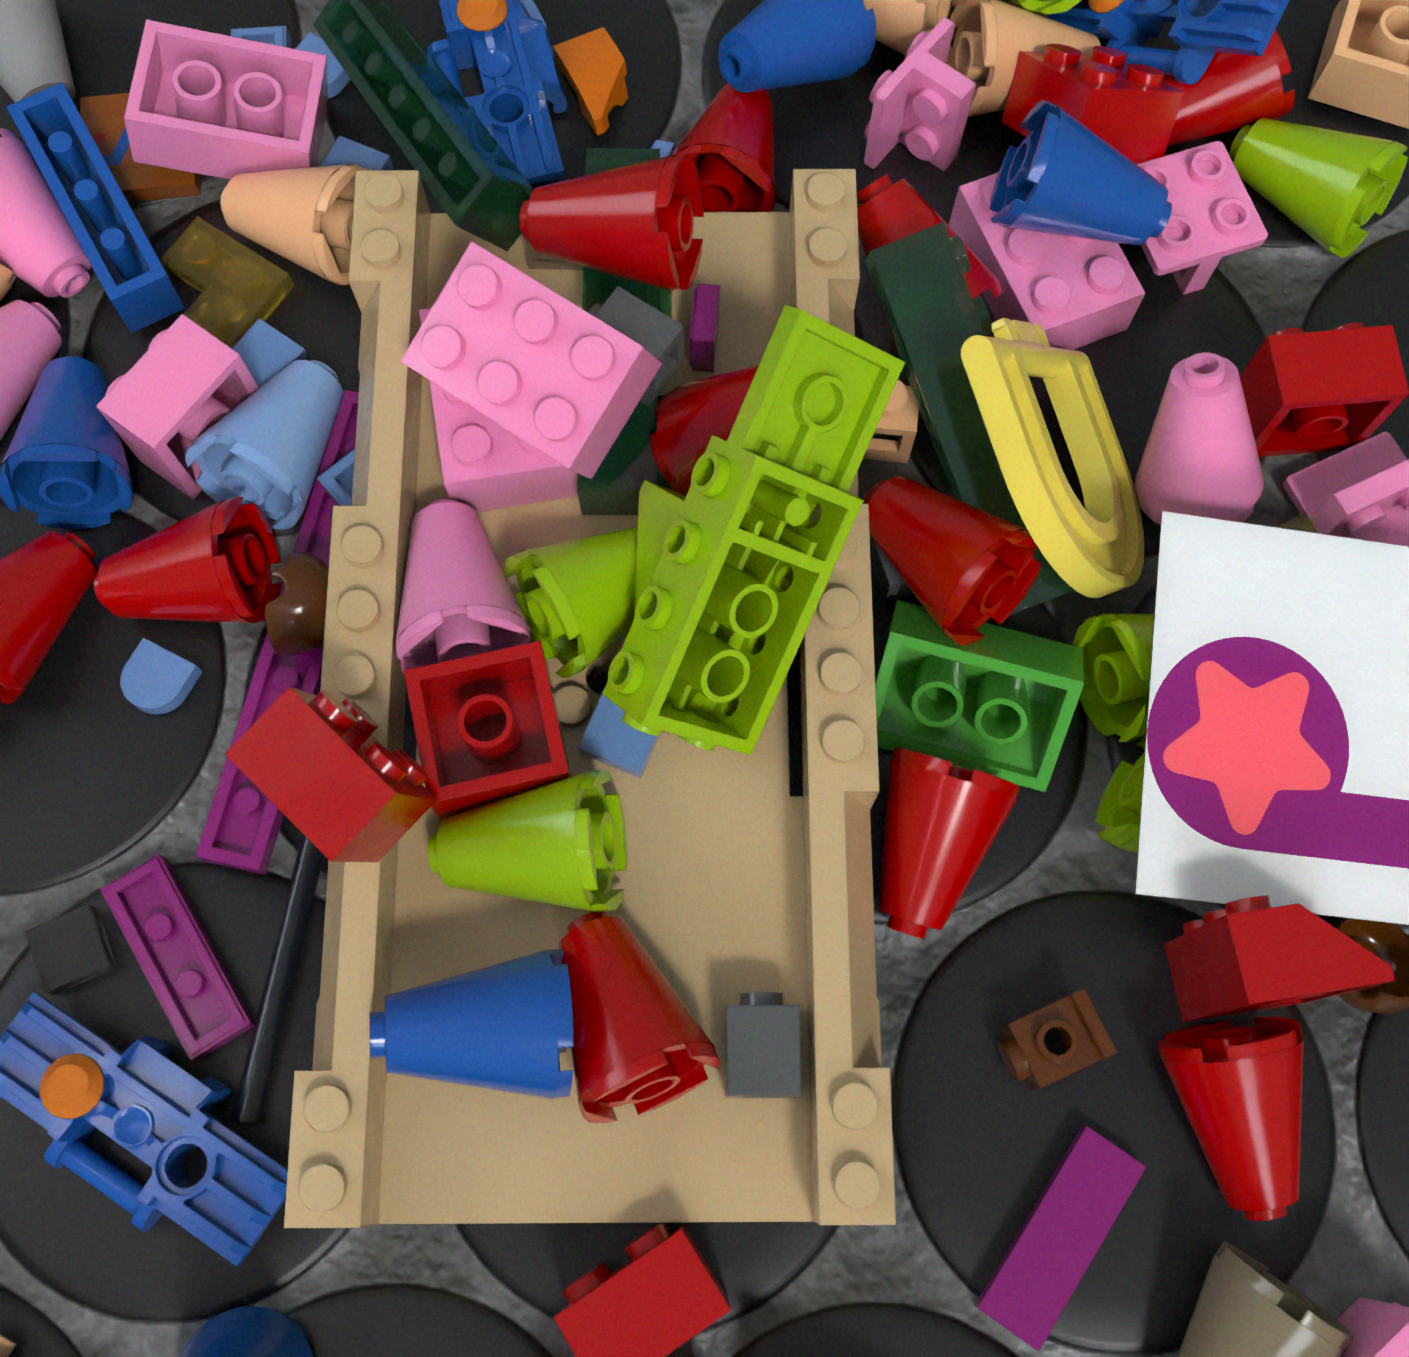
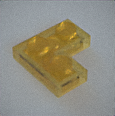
(232, 278)

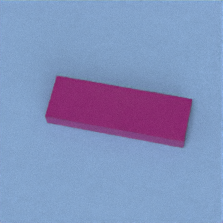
(178, 957)
(1060, 1237)

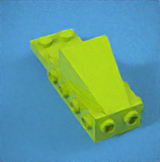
(752, 544)

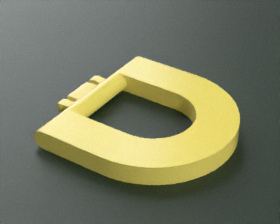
(1088, 547)

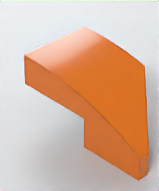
(596, 74)

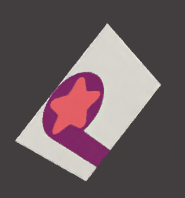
(1278, 721)

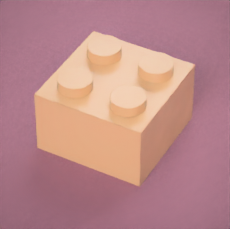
(1366, 60)

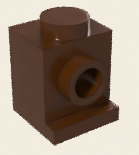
(1079, 1028)

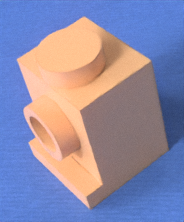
(898, 419)

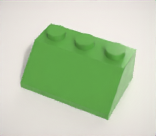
(977, 704)

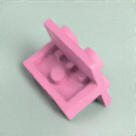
(920, 103)
(1207, 218)
(1357, 492)

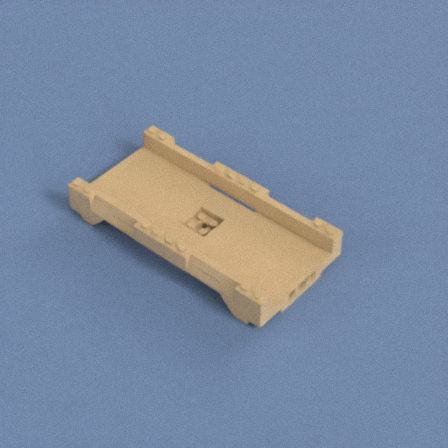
(723, 866)

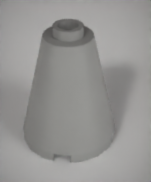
(32, 49)

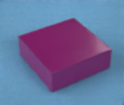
(704, 327)

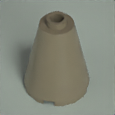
(1257, 1315)

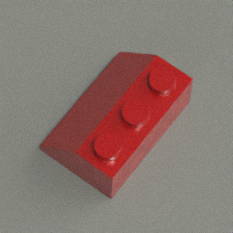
(1265, 960)

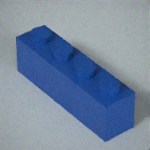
(95, 208)

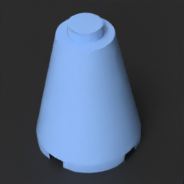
(272, 443)

